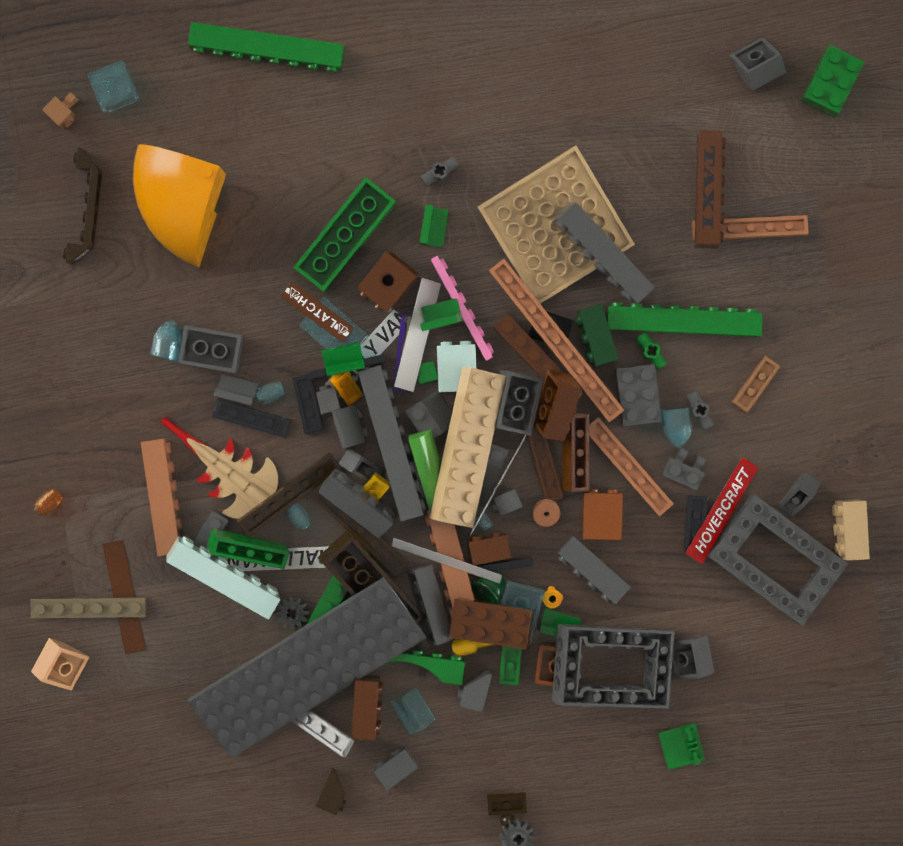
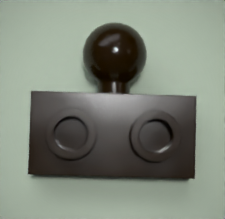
(506, 806)

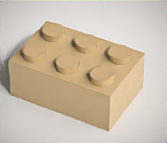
(851, 529)

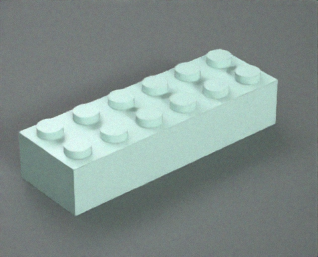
(223, 577)

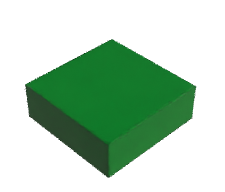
(427, 372)

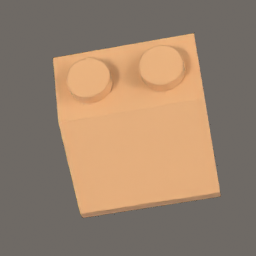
(59, 664)

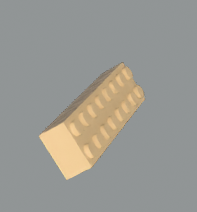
(467, 447)

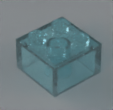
(113, 86)

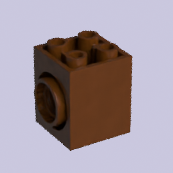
(376, 285)

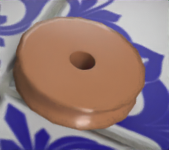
(543, 506)

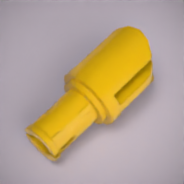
(465, 647)

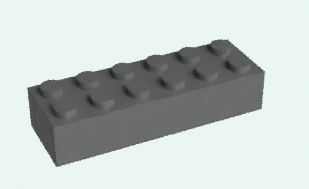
(603, 252)

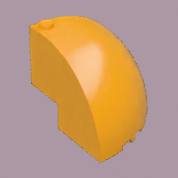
(177, 199)

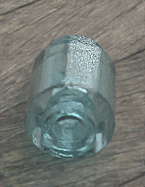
(270, 392)
(299, 516)

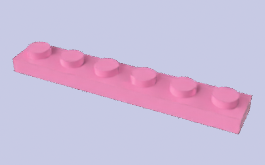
(467, 315)

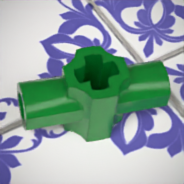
(644, 341)

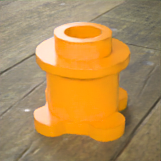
(551, 591)

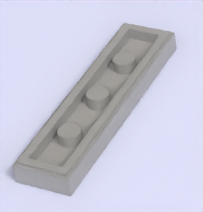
(325, 732)

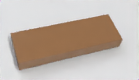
(755, 384)

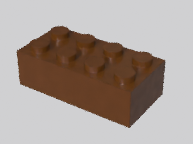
(491, 623)

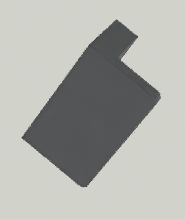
(236, 389)

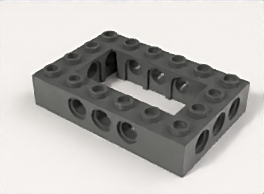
(725, 554)
(657, 666)

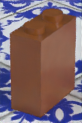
(602, 515)

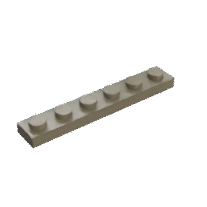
(88, 607)

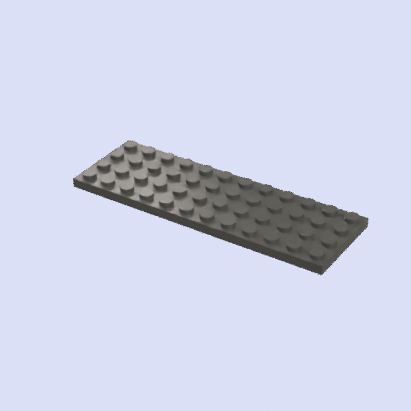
(307, 667)

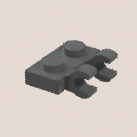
(682, 473)

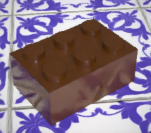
(557, 405)
(367, 708)

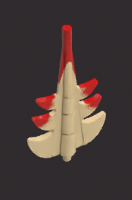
(234, 476)

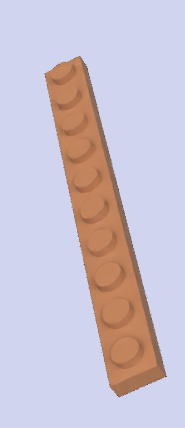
(556, 340)

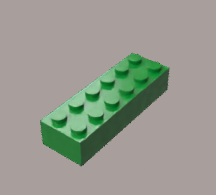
(345, 235)

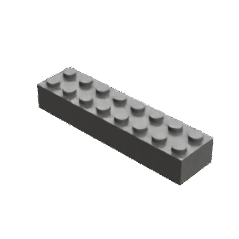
(391, 443)

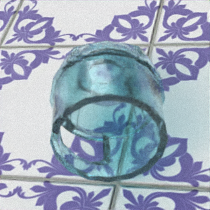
(167, 341)
(676, 425)

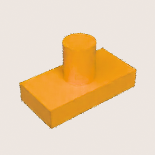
(346, 388)

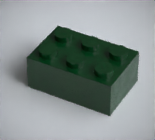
(596, 335)

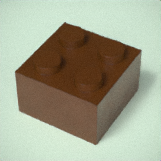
(489, 548)

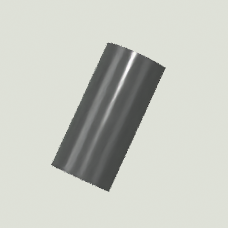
(430, 604)

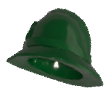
(488, 590)

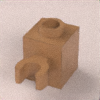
(60, 111)

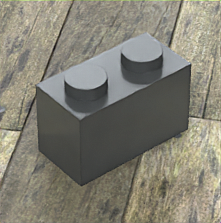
(395, 767)

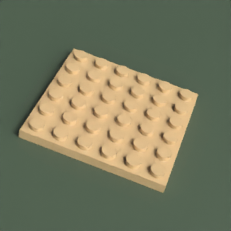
(526, 228)

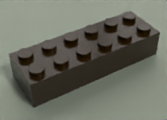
(357, 570)

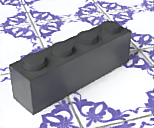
(357, 503)
(593, 569)

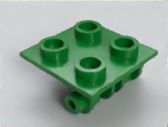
(681, 746)

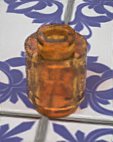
(47, 501)

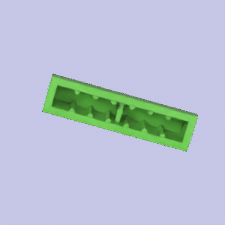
(426, 461)

